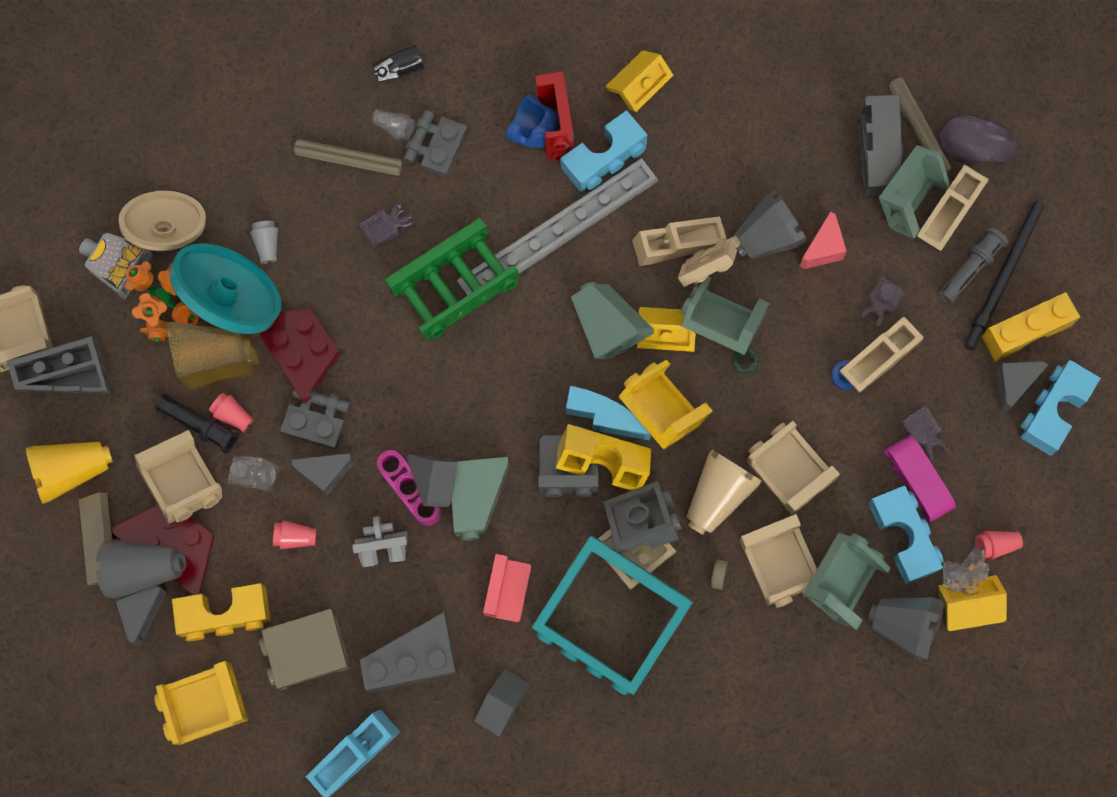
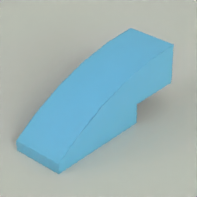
(607, 414)
(353, 753)

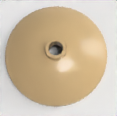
(162, 220)

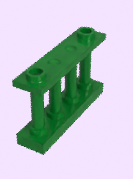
(450, 252)

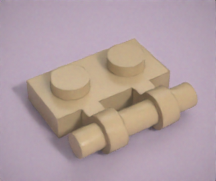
(708, 261)

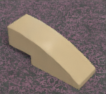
(952, 207)
(677, 240)
(881, 354)

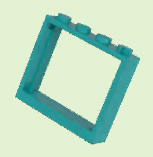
(574, 652)

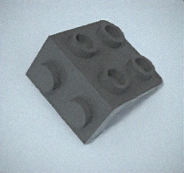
(557, 482)

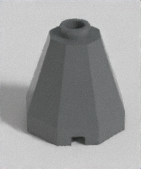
(769, 229)
(909, 623)

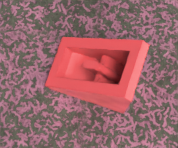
(826, 246)

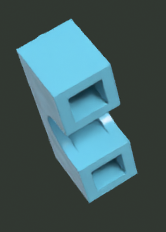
(588, 168)
(1045, 427)
(899, 510)

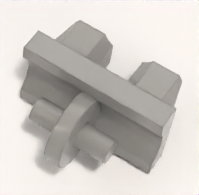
(368, 546)

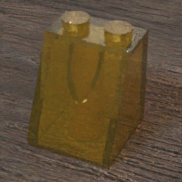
(209, 355)

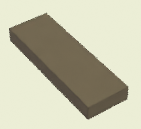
(95, 530)

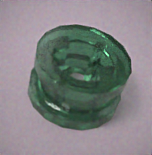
(752, 367)

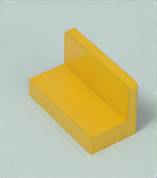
(640, 79)
(667, 330)
(982, 608)

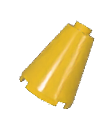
(65, 466)

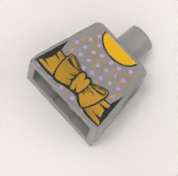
(111, 259)

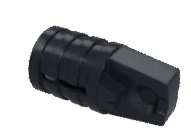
(398, 64)

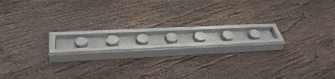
(569, 222)

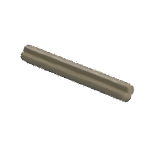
(916, 119)
(348, 157)

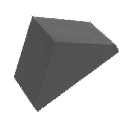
(1015, 379)
(324, 471)
(433, 479)
(139, 612)
(501, 702)

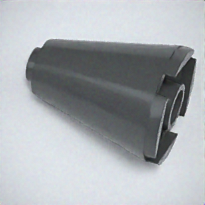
(136, 567)

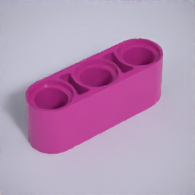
(401, 477)
(921, 478)

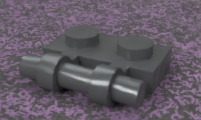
(443, 146)
(315, 426)

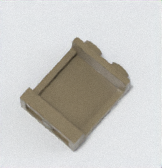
(304, 649)

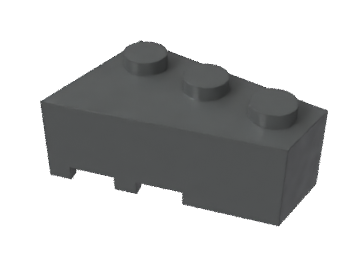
(879, 141)
(68, 369)
(412, 658)

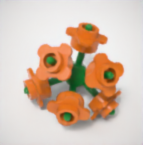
(156, 301)

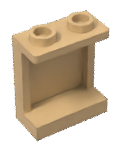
(21, 325)
(790, 467)
(178, 477)
(779, 560)

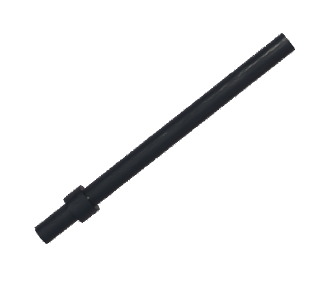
(982, 321)

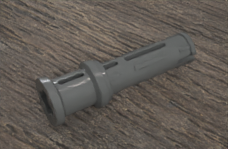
(980, 256)

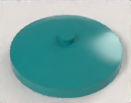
(225, 288)

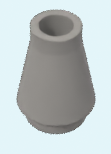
(265, 240)

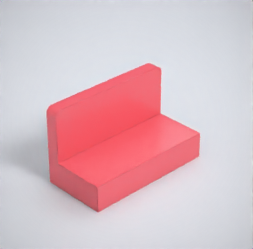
(507, 589)

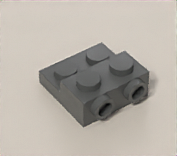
(642, 518)

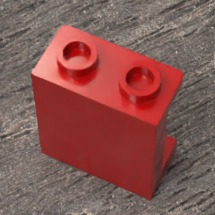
(552, 92)

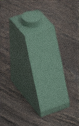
(608, 320)
(476, 494)

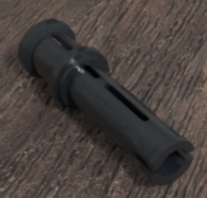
(207, 428)

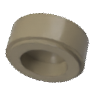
(719, 574)

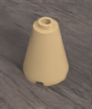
(719, 492)

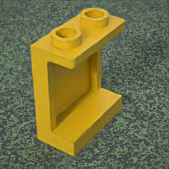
(661, 405)
(200, 704)

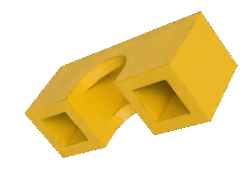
(1030, 325)
(625, 460)
(195, 619)

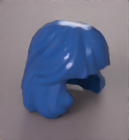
(532, 123)

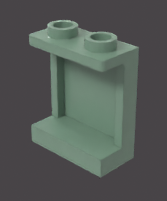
(910, 186)
(721, 318)
(844, 578)

